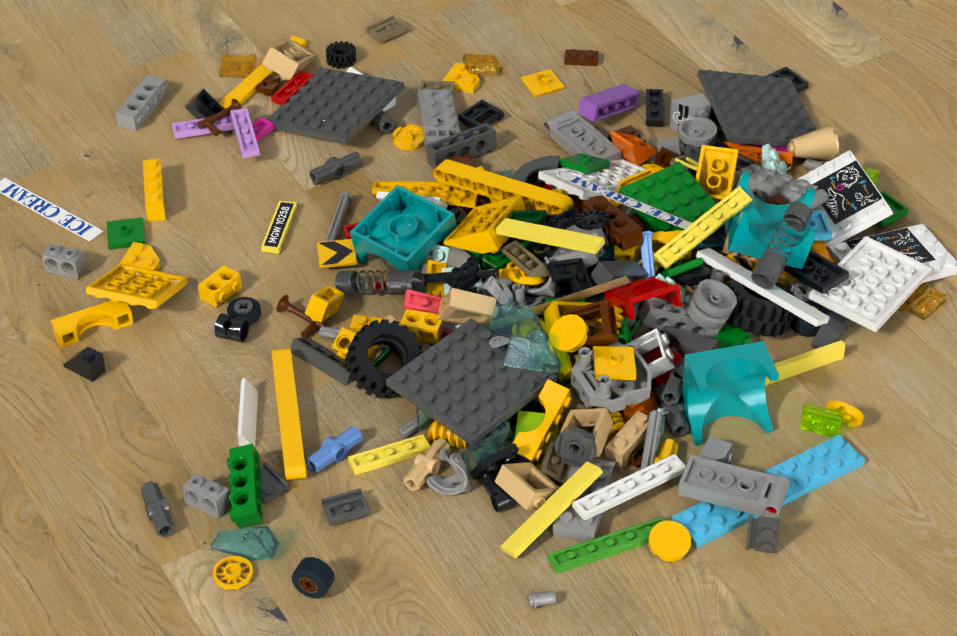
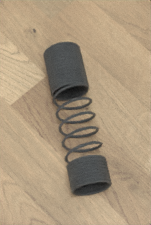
(772, 262)
(397, 282)

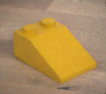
(717, 170)

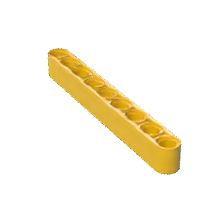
(500, 187)
(288, 414)

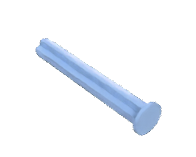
(647, 253)

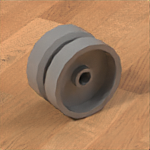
(697, 132)
(711, 304)

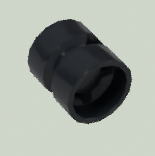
(231, 327)

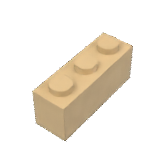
(627, 440)

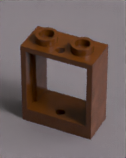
(609, 327)

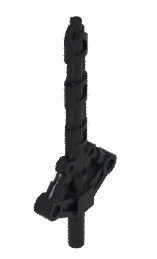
(458, 278)

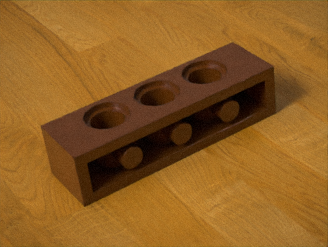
(621, 228)

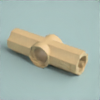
(425, 465)

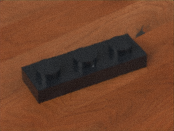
(654, 107)

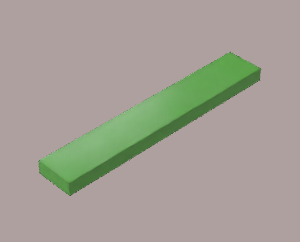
(602, 546)

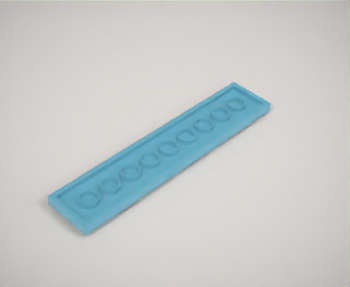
(804, 471)

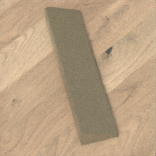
(525, 260)

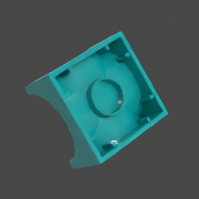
(756, 224)
(402, 229)
(727, 384)

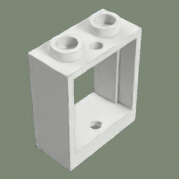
(650, 341)

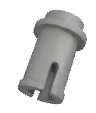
(812, 164)
(541, 598)

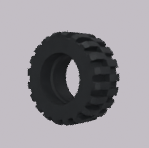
(758, 314)
(379, 334)

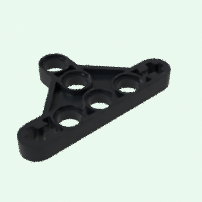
(559, 221)

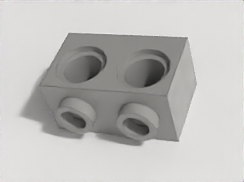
(64, 261)
(206, 496)

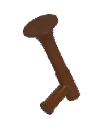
(207, 122)
(285, 305)

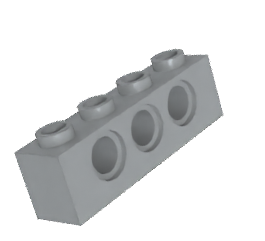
(141, 102)
(658, 313)

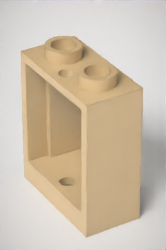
(462, 305)
(591, 417)
(526, 484)

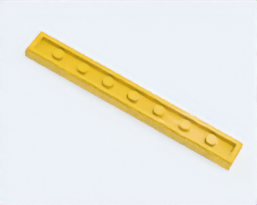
(249, 84)

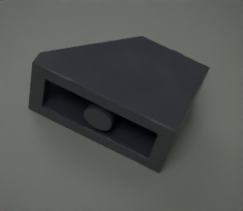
(203, 105)
(87, 364)

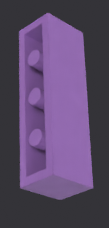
(608, 102)

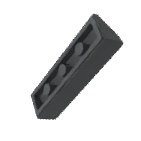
(321, 359)

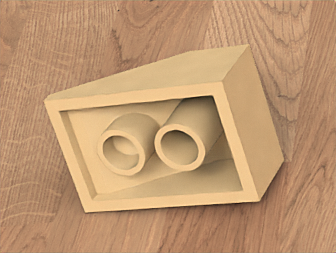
(287, 59)

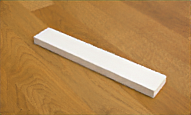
(629, 487)

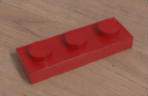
(291, 87)

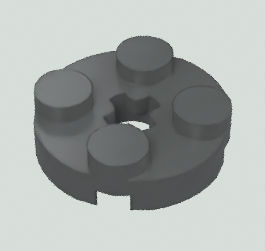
(583, 439)

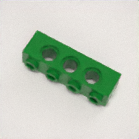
(245, 486)

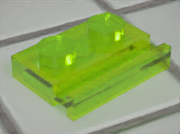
(821, 420)

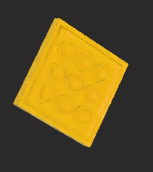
(137, 286)

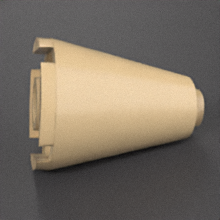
(816, 145)

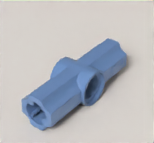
(334, 449)

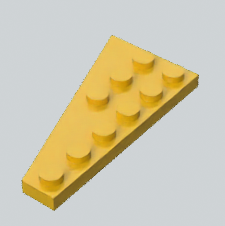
(448, 193)

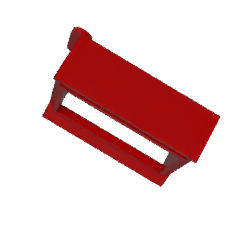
(643, 290)

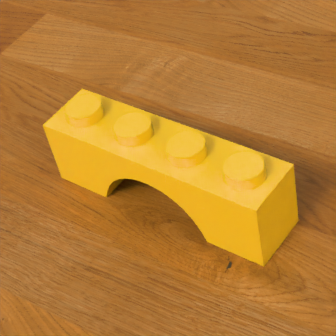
(153, 190)
(658, 238)
(71, 326)
(554, 400)

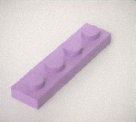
(190, 128)
(245, 133)

